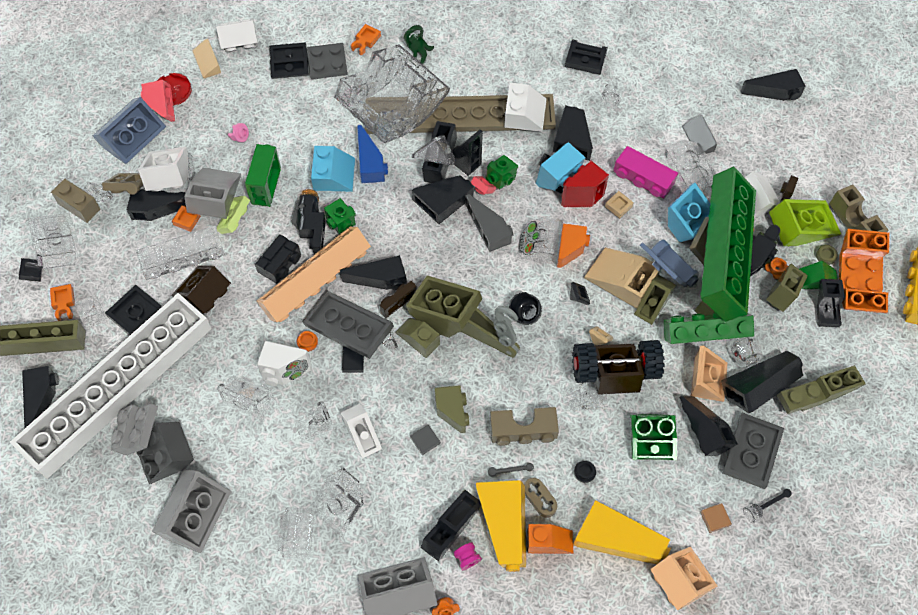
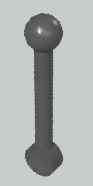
(492, 471)

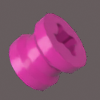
(467, 556)

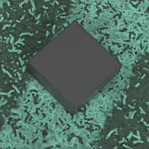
(425, 439)

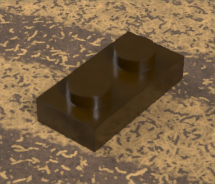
(398, 299)

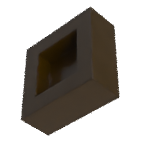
(788, 187)

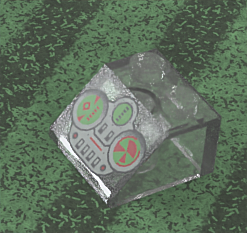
(540, 241)

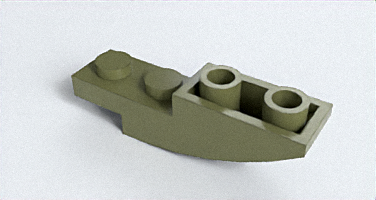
(821, 390)

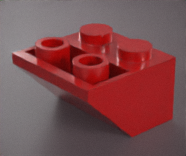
(585, 186)

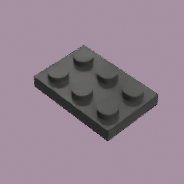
(756, 451)

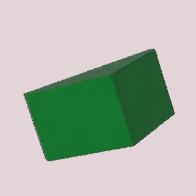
(816, 272)

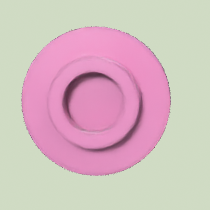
(240, 132)

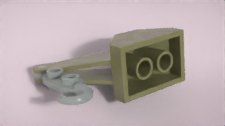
(454, 309)

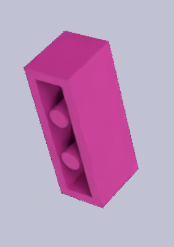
(645, 172)

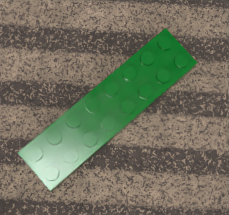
(729, 245)

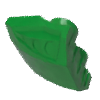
(653, 437)

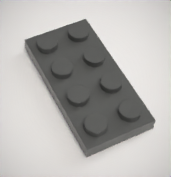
(348, 324)

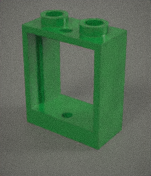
(263, 175)

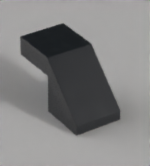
(828, 304)

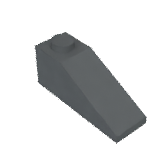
(489, 224)

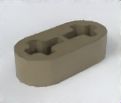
(536, 500)

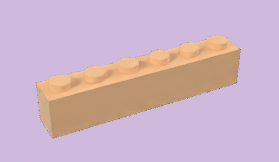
(313, 274)

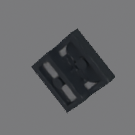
(288, 60)

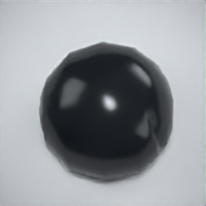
(526, 303)

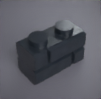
(278, 259)

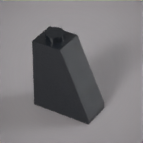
(574, 129)
(442, 197)

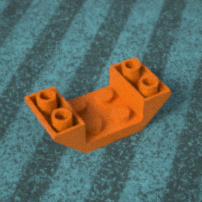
(863, 270)

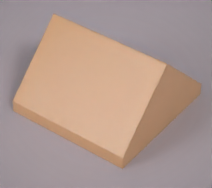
(707, 375)

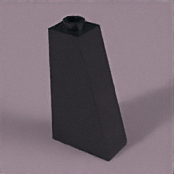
(762, 381)

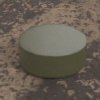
(827, 254)

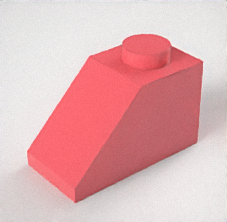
(159, 98)

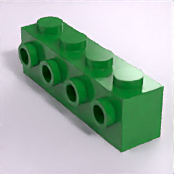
(706, 328)

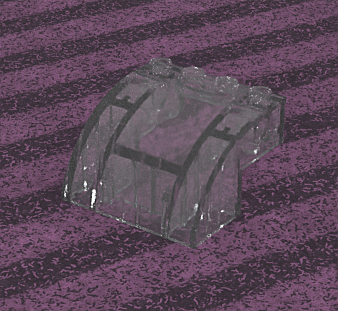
(392, 94)

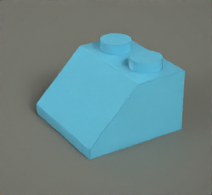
(559, 167)
(332, 169)
(688, 213)

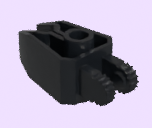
(764, 248)

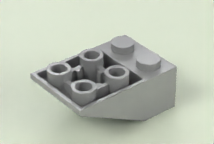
(211, 192)

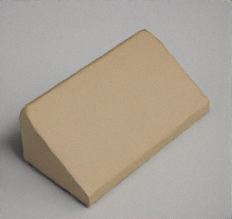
(206, 59)

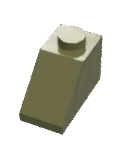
(787, 288)
(655, 299)
(419, 336)

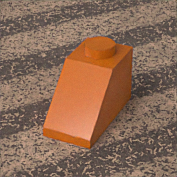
(572, 243)
(549, 539)

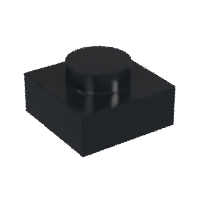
(29, 270)

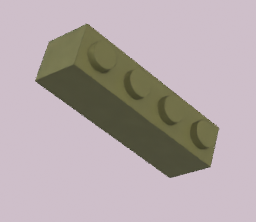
(41, 337)

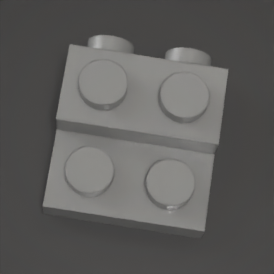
(133, 429)

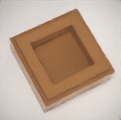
(716, 518)

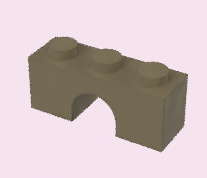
(848, 207)
(506, 430)

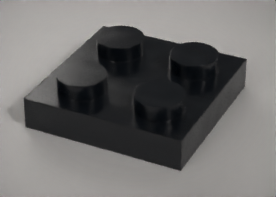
(133, 310)

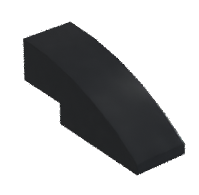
(450, 525)

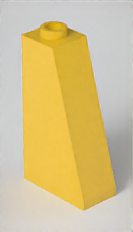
(505, 516)
(620, 536)

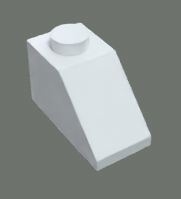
(361, 430)

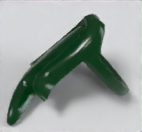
(416, 42)

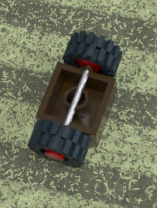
(618, 366)

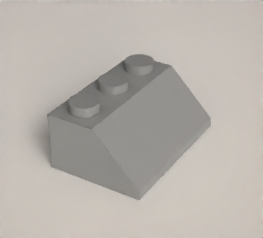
(192, 510)
(398, 589)

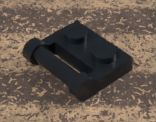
(586, 57)

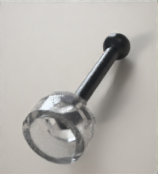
(757, 510)

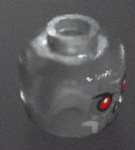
(746, 352)

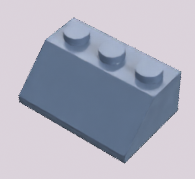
(129, 130)

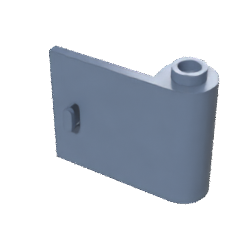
(672, 263)

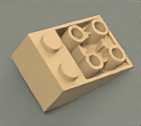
(622, 275)

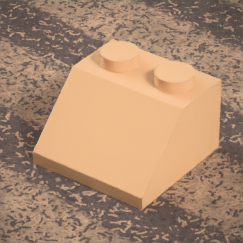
(683, 578)

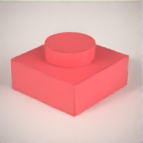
(482, 185)

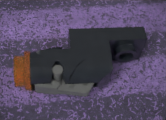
(308, 219)

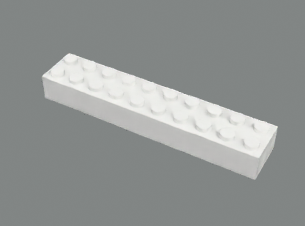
(111, 386)

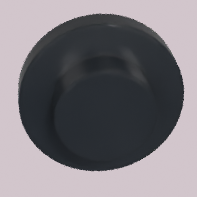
(585, 471)

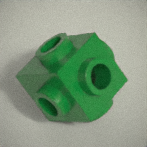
(501, 172)
(339, 216)

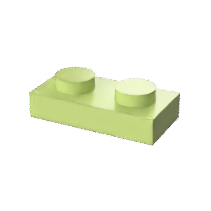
(237, 209)

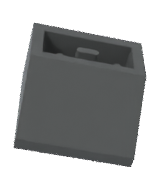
(166, 452)

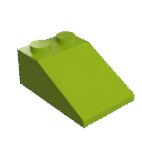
(804, 221)

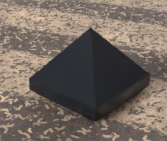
(579, 294)

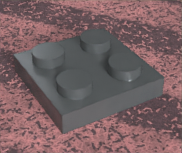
(327, 61)

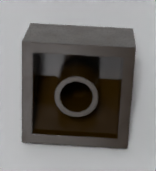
(203, 287)

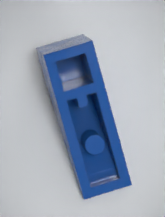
(371, 160)

